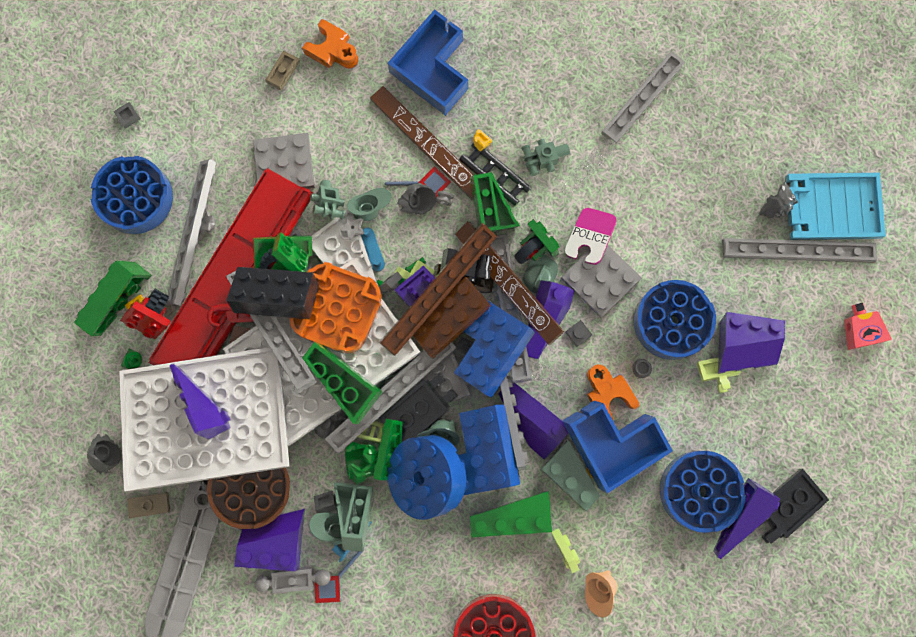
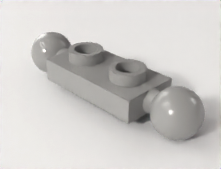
(292, 580)

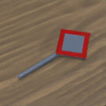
(433, 179)
(331, 591)

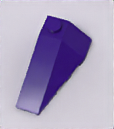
(557, 302)
(202, 412)
(539, 425)
(757, 509)

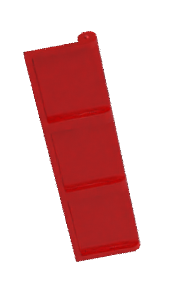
(269, 210)

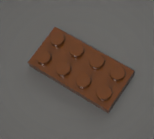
(451, 317)

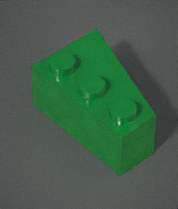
(490, 204)

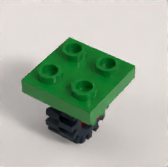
(284, 256)

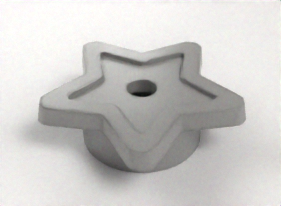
(208, 223)
(357, 227)

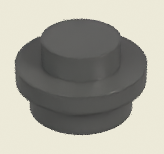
(642, 368)

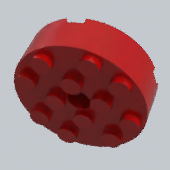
(493, 615)

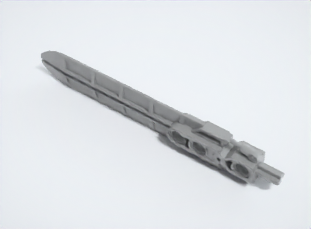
(173, 563)

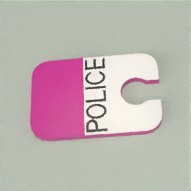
(591, 230)

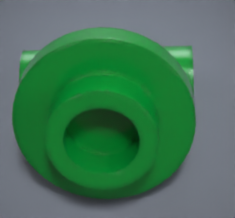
(131, 359)

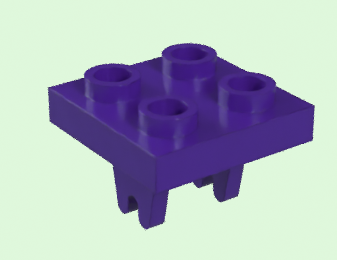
(414, 286)

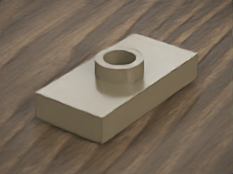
(282, 70)
(148, 505)

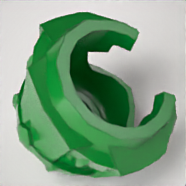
(360, 461)

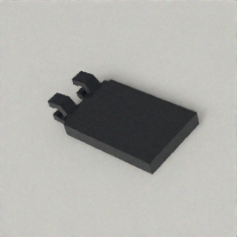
(420, 407)
(797, 503)

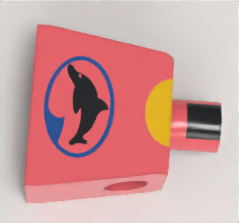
(865, 328)

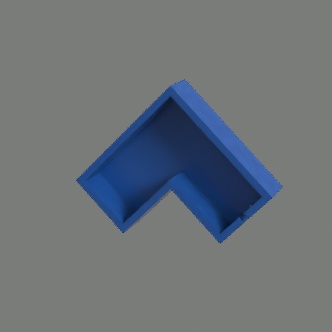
(422, 63)
(496, 349)
(489, 450)
(615, 454)

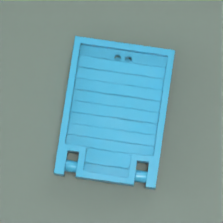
(836, 206)

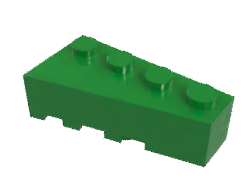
(110, 296)
(346, 385)
(518, 517)

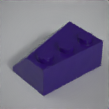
(749, 342)
(273, 545)

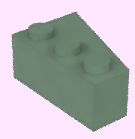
(570, 475)
(354, 513)

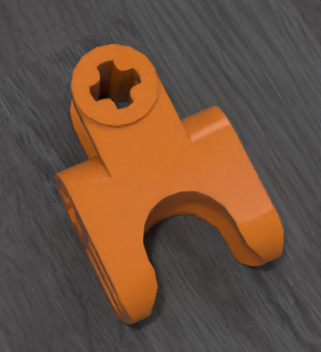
(333, 48)
(610, 388)

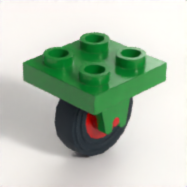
(536, 244)

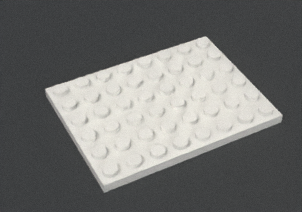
(315, 404)
(160, 441)

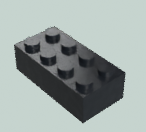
(273, 292)

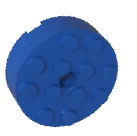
(113, 191)
(694, 315)
(426, 477)
(723, 495)

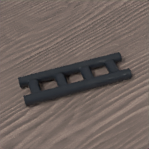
(507, 173)

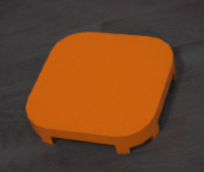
(341, 311)

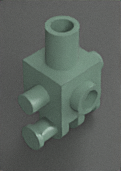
(545, 154)
(327, 201)

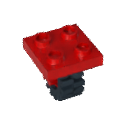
(148, 315)

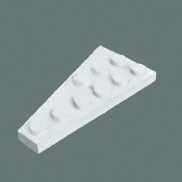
(335, 247)

